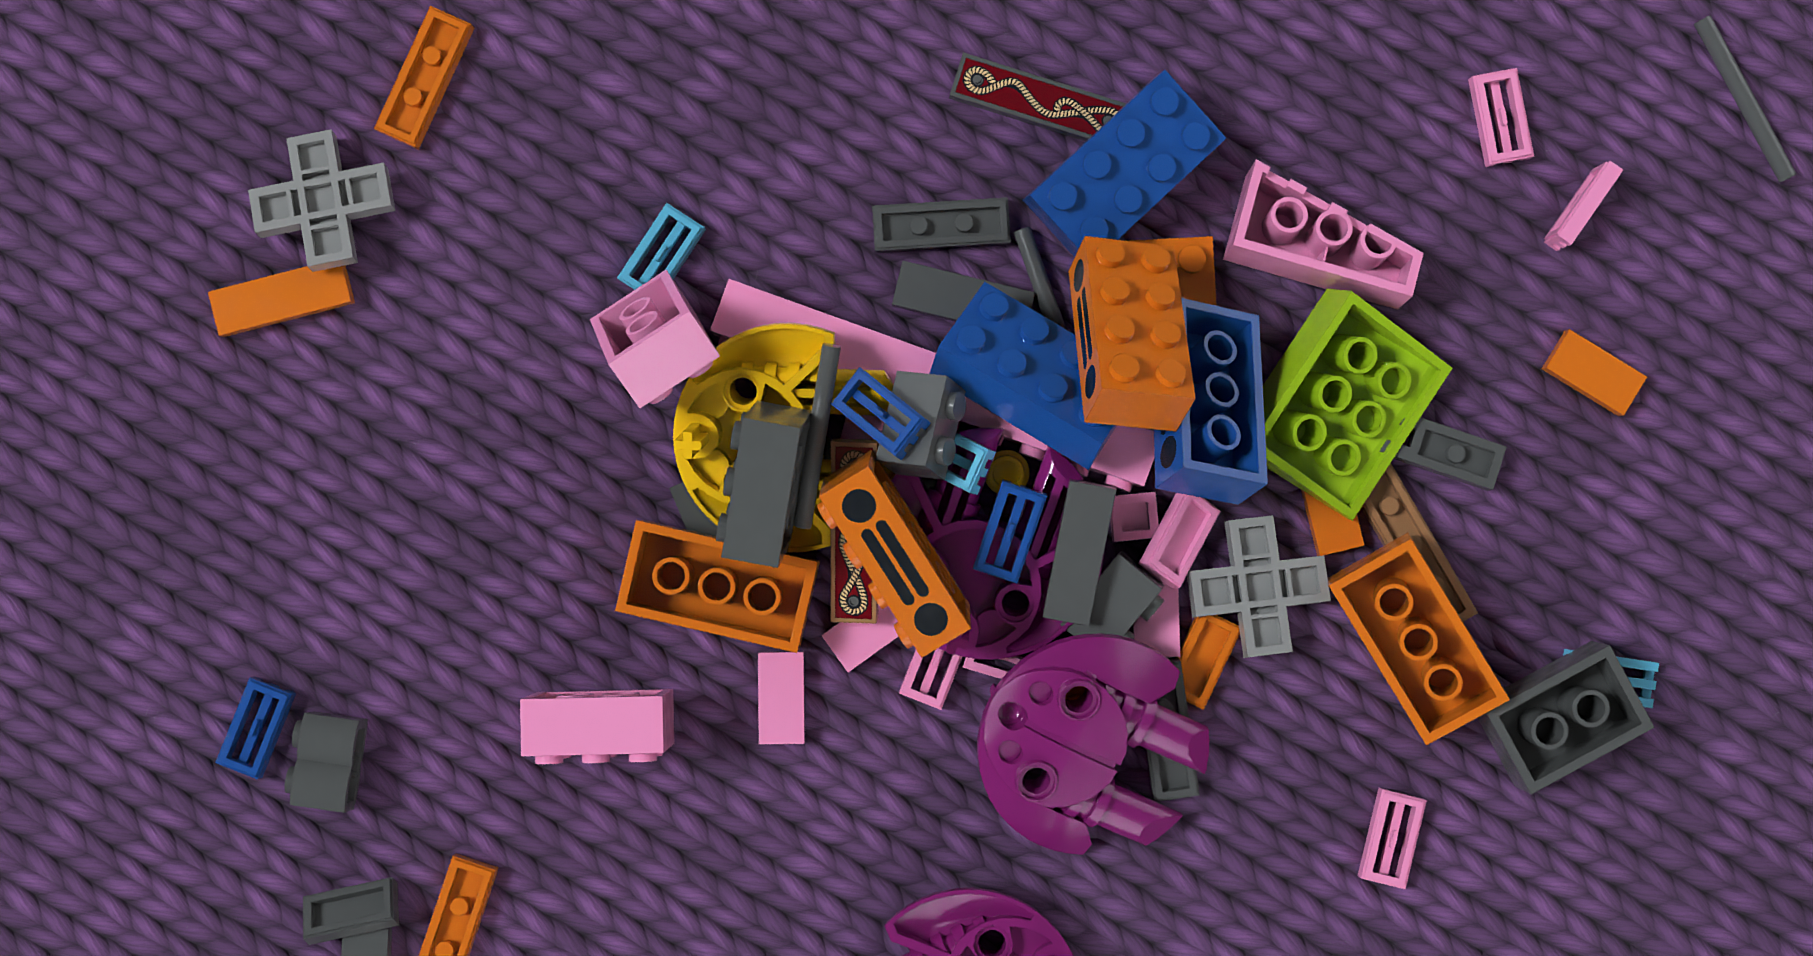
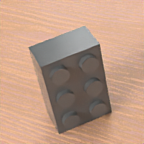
(763, 483)
(1565, 717)

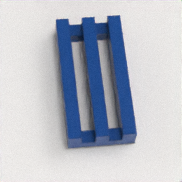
(906, 434)
(1022, 493)
(272, 734)

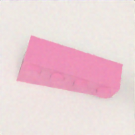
(1317, 243)

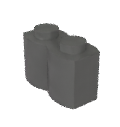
(327, 761)

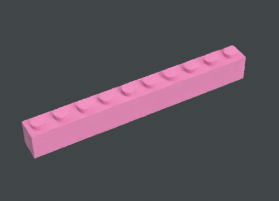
(1123, 459)

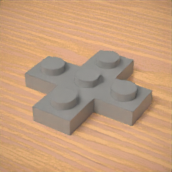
(321, 200)
(1258, 586)

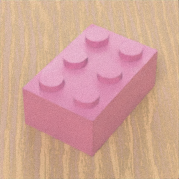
(653, 340)
(597, 725)

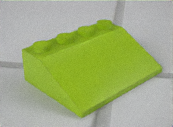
(1342, 397)

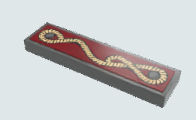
(1031, 98)

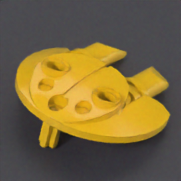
(784, 369)

